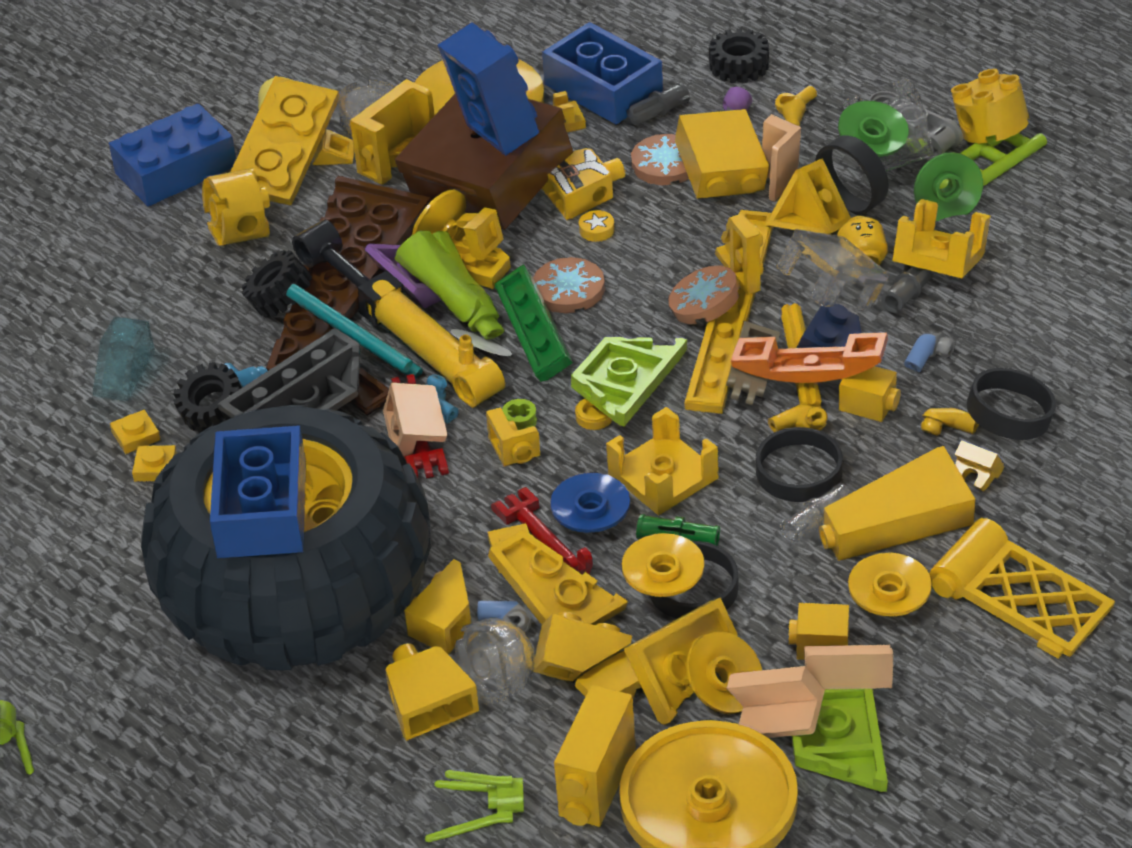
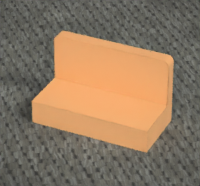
(781, 151)
(413, 415)
(851, 666)
(778, 700)

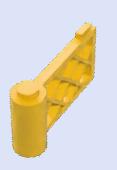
(982, 553)

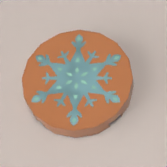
(658, 160)
(570, 284)
(704, 294)

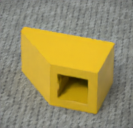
(440, 610)
(573, 647)

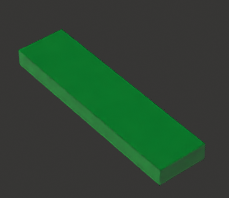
(533, 323)

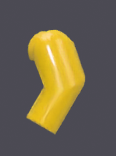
(799, 416)
(950, 417)

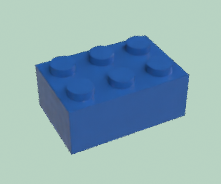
(601, 71)
(489, 88)
(172, 154)
(258, 492)

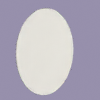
(481, 343)

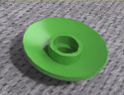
(876, 125)
(963, 186)

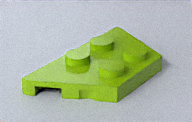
(624, 374)
(845, 740)

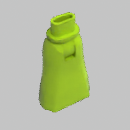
(439, 266)

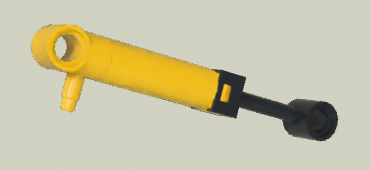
(384, 303)

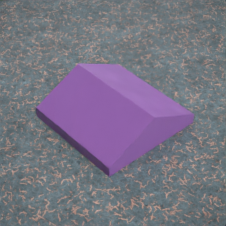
(384, 256)

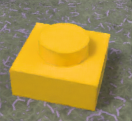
(135, 431)
(151, 460)

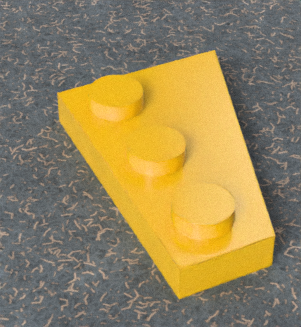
(549, 583)
(662, 657)

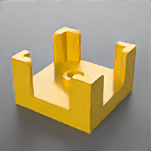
(937, 251)
(664, 467)

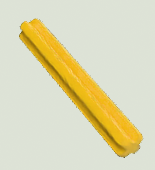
(794, 329)

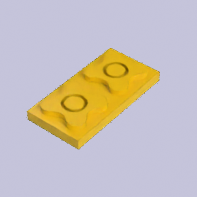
(286, 136)

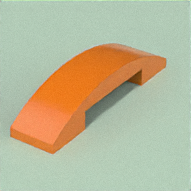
(808, 365)

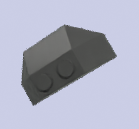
(317, 376)

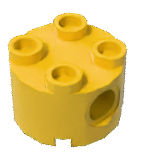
(990, 106)
(235, 206)

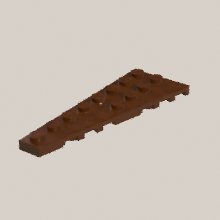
(362, 216)

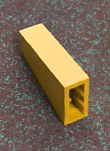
(900, 507)

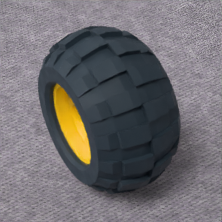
(358, 562)

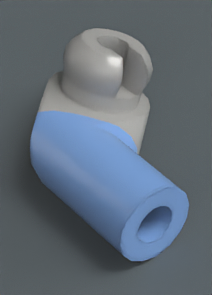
(928, 346)
(506, 610)

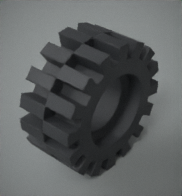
(739, 55)
(269, 283)
(197, 387)

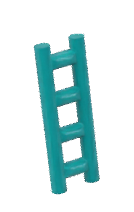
(354, 331)

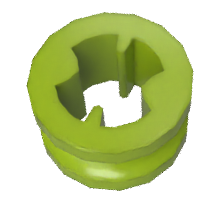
(519, 408)

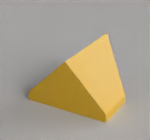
(810, 202)

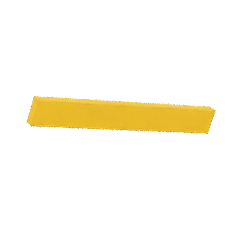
(708, 383)

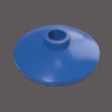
(590, 502)

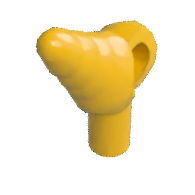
(794, 106)

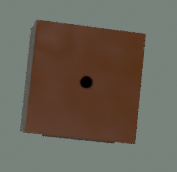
(456, 158)

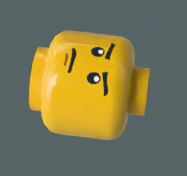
(867, 236)

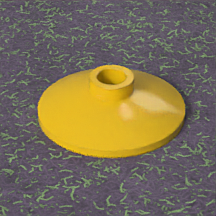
(442, 213)
(663, 565)
(887, 572)
(721, 654)

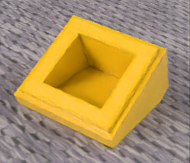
(334, 150)

